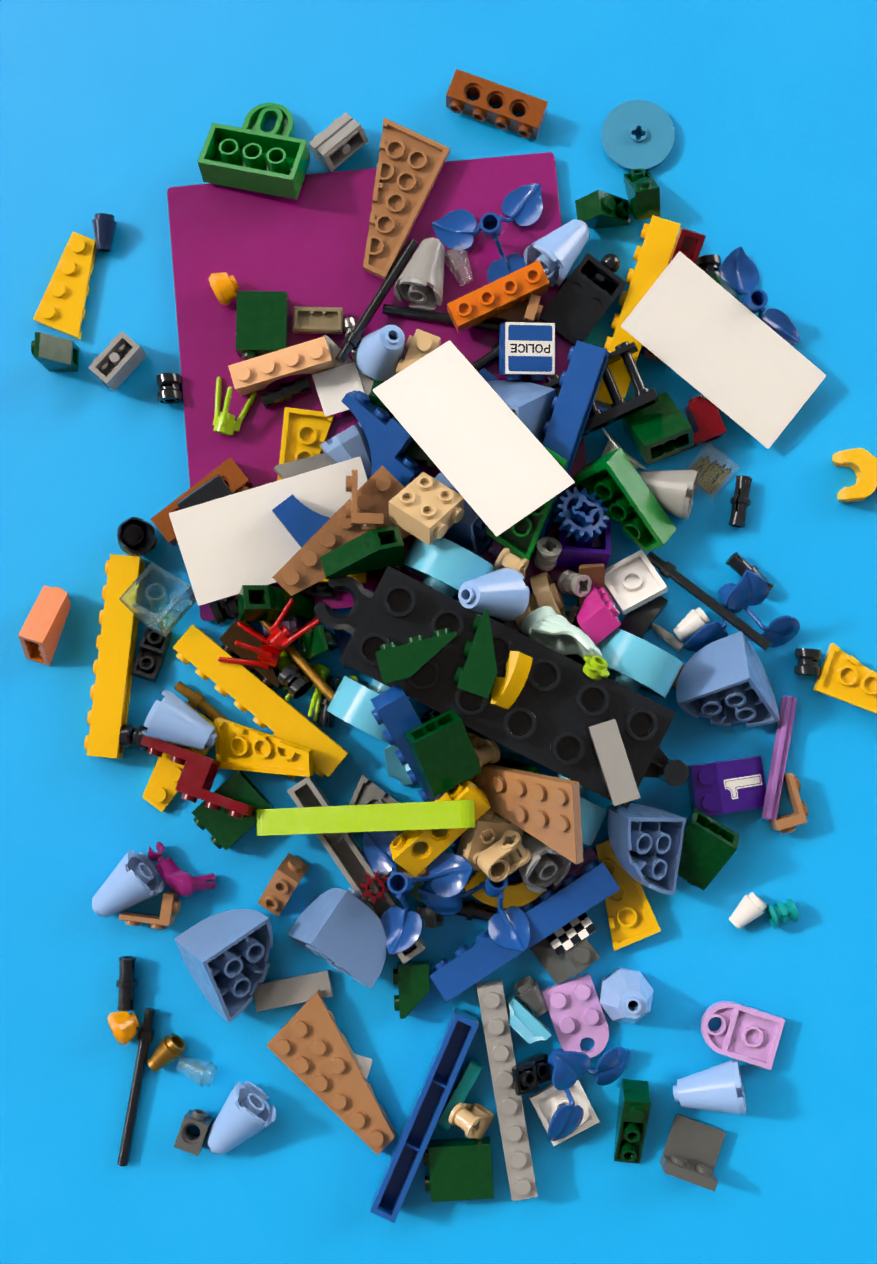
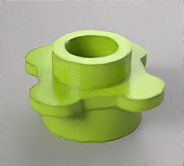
(595, 667)

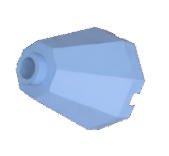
(349, 445)
(626, 995)

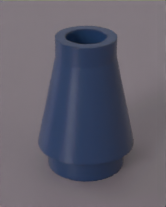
(104, 230)

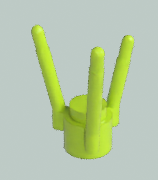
(223, 421)
(315, 702)

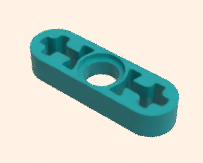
(459, 1092)

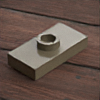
(318, 320)

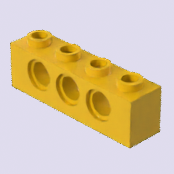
(417, 856)

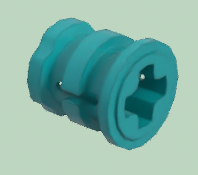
(782, 913)

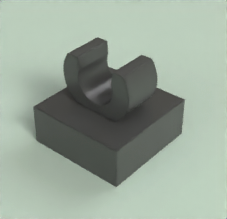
(432, 919)

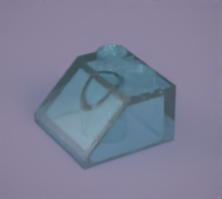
(158, 599)

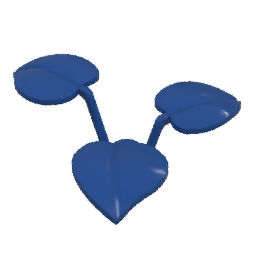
(458, 227)
(743, 276)
(748, 591)
(448, 876)
(507, 929)
(568, 1069)

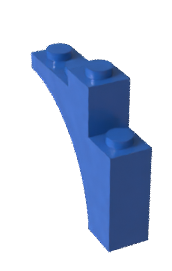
(385, 438)
(299, 519)

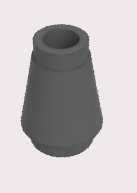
(530, 995)

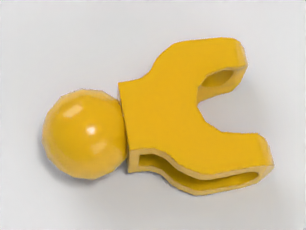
(865, 468)

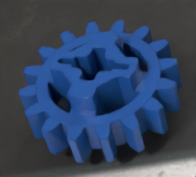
(580, 514)

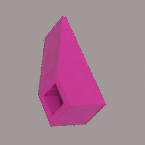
(598, 614)

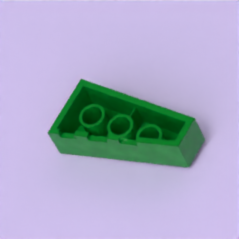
(627, 499)
(524, 535)

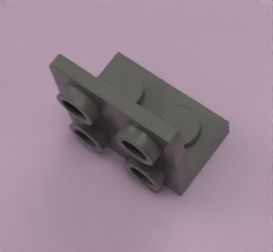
(692, 1151)

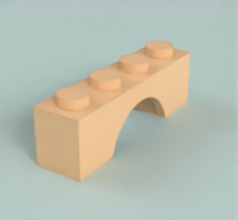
(302, 358)

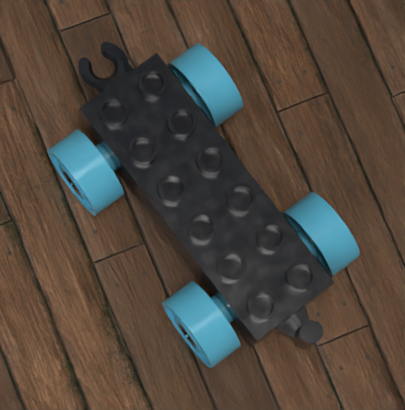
(556, 702)

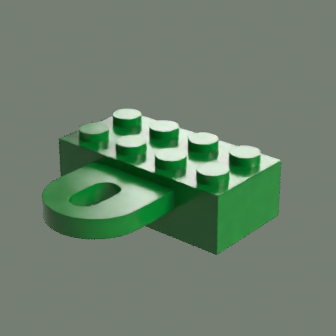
(255, 158)

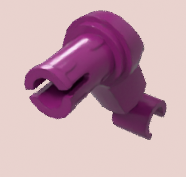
(176, 879)

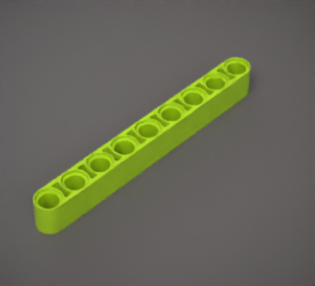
(366, 818)

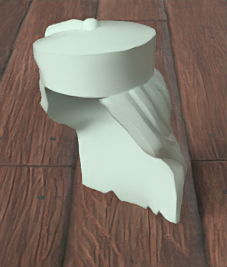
(557, 633)

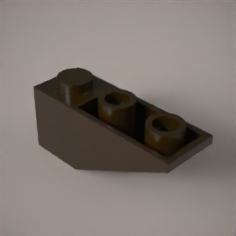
(236, 633)

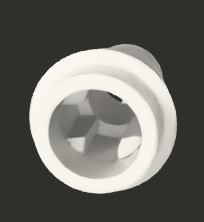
(691, 623)
(747, 910)

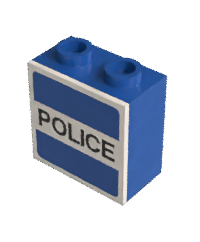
(526, 350)

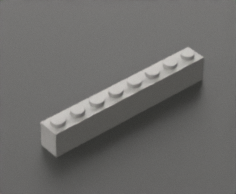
(349, 857)
(508, 1104)

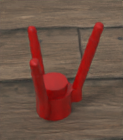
(282, 637)
(267, 654)

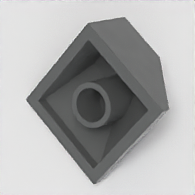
(567, 964)

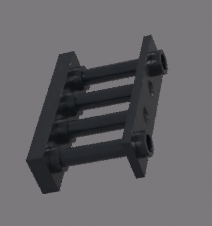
(620, 407)

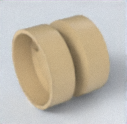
(543, 594)

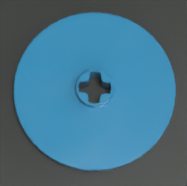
(620, 139)

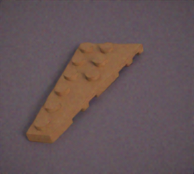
(403, 181)
(305, 566)
(538, 805)
(325, 1062)

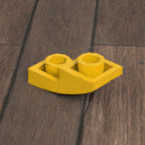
(507, 689)

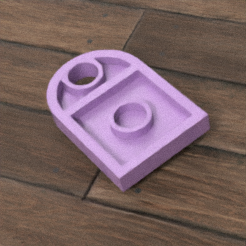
(577, 1014)
(744, 1033)

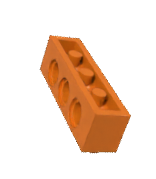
(498, 296)

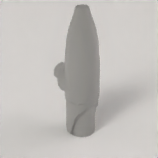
(667, 637)

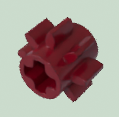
(369, 890)

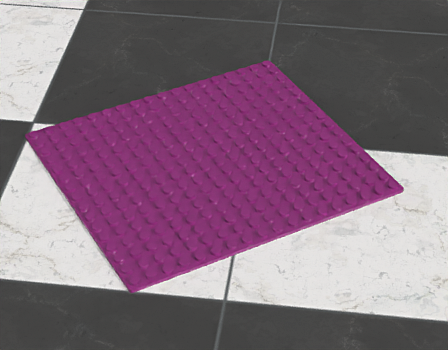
(317, 257)

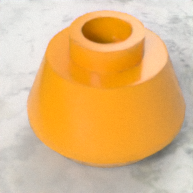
(223, 287)
(123, 1026)

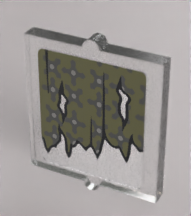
(714, 470)

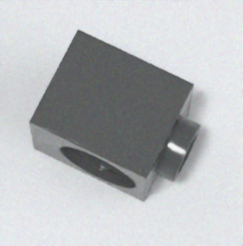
(186, 1140)

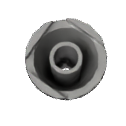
(423, 276)
(673, 489)
(544, 866)

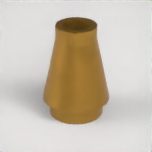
(167, 1051)

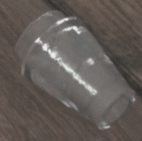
(459, 264)

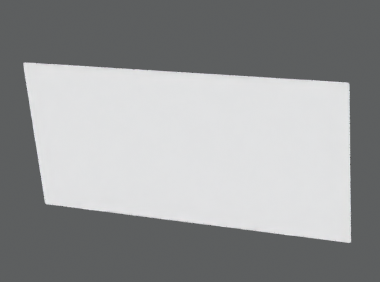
(723, 350)
(473, 437)
(240, 537)

